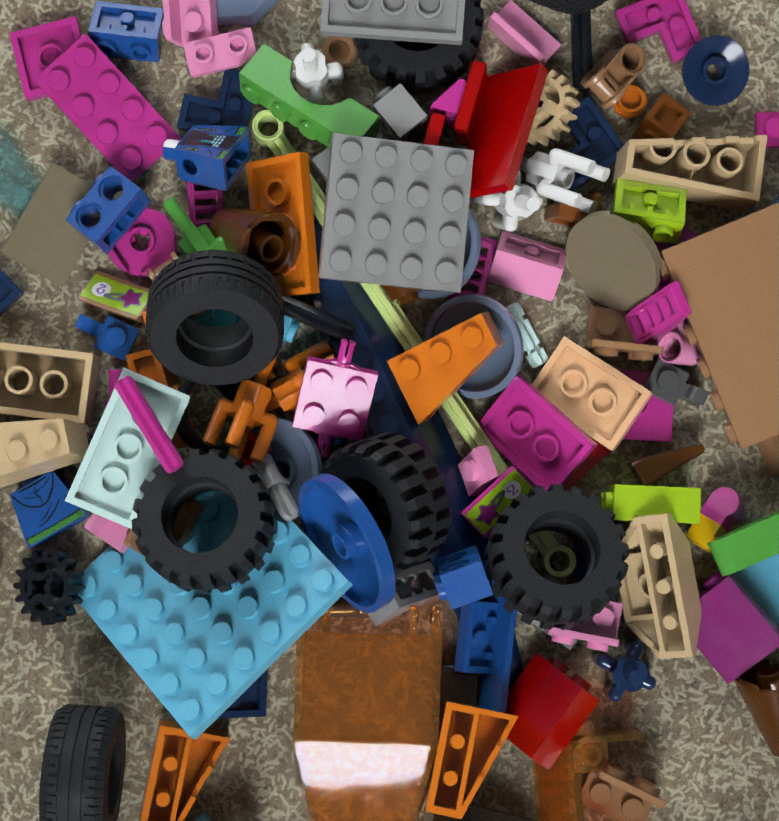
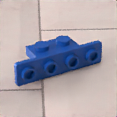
(486, 648)

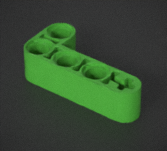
(746, 545)

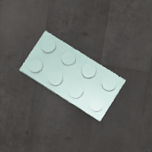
(121, 455)

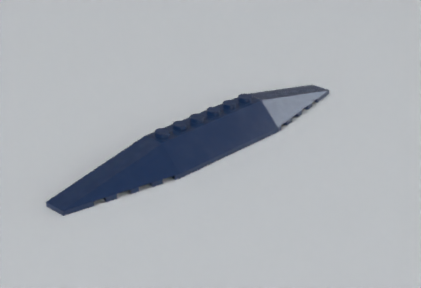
(392, 414)

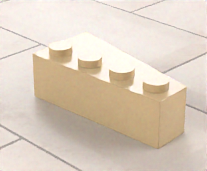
(713, 171)
(39, 447)

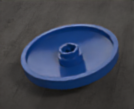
(350, 539)

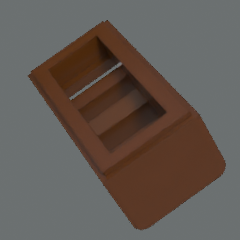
(657, 466)

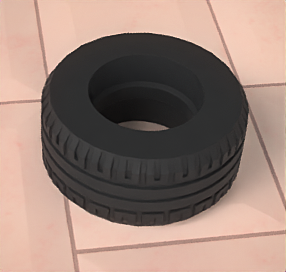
(215, 282)
(83, 764)

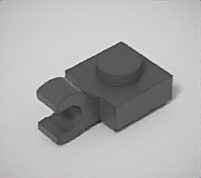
(670, 383)

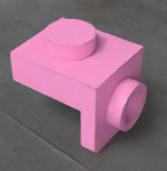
(478, 470)

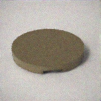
(613, 260)

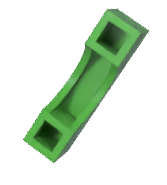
(268, 82)

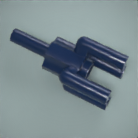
(624, 670)

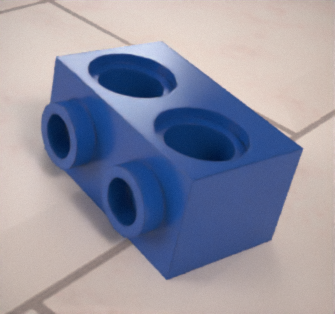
(115, 215)
(461, 578)

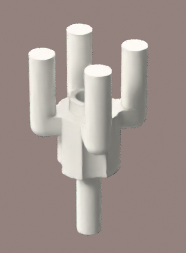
(313, 73)
(555, 174)
(519, 202)

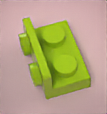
(654, 207)

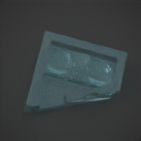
(16, 178)

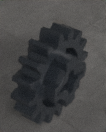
(49, 586)

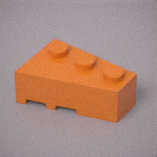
(442, 364)
(464, 755)
(178, 770)

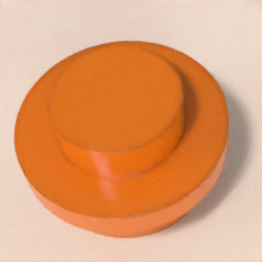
(632, 103)

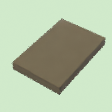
(42, 235)

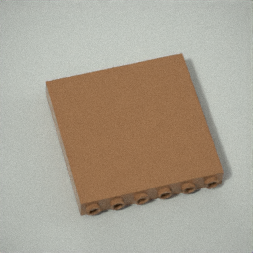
(734, 318)

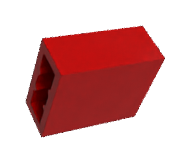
(548, 709)

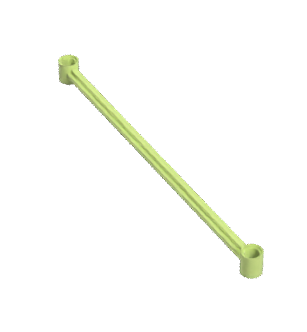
(409, 338)

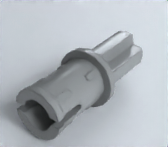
(277, 487)

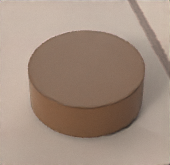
(339, 50)

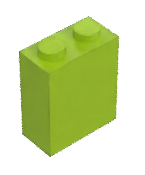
(642, 500)

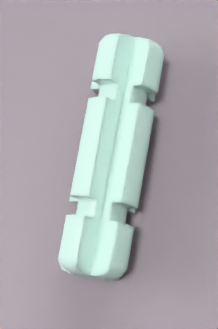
(536, 356)

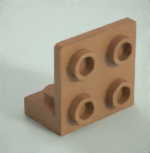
(610, 334)
(618, 796)

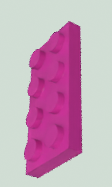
(106, 108)

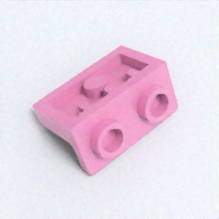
(189, 20)
(220, 52)
(598, 632)

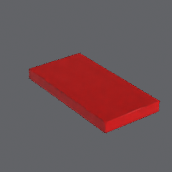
(504, 128)

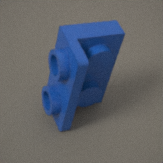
(127, 30)

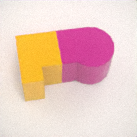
(716, 517)

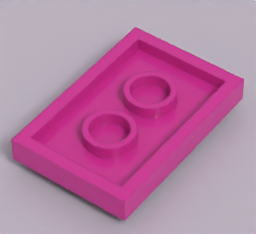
(535, 434)

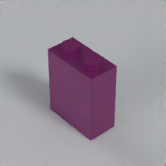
(733, 627)

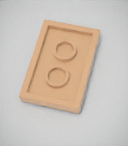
(591, 393)

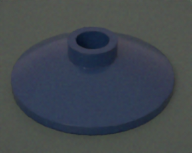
(730, 66)

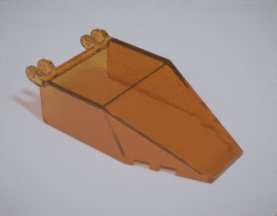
(367, 721)

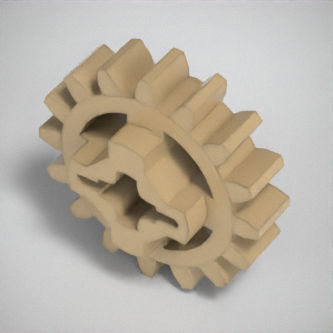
(553, 109)

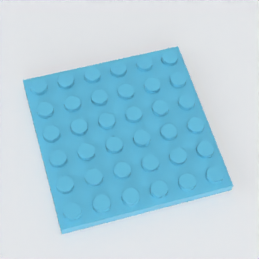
(210, 647)

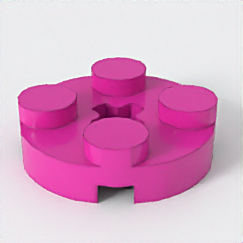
(160, 246)

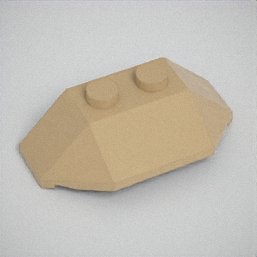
(661, 587)

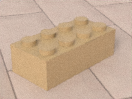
(47, 383)

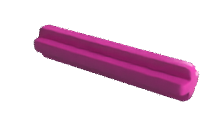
(149, 424)

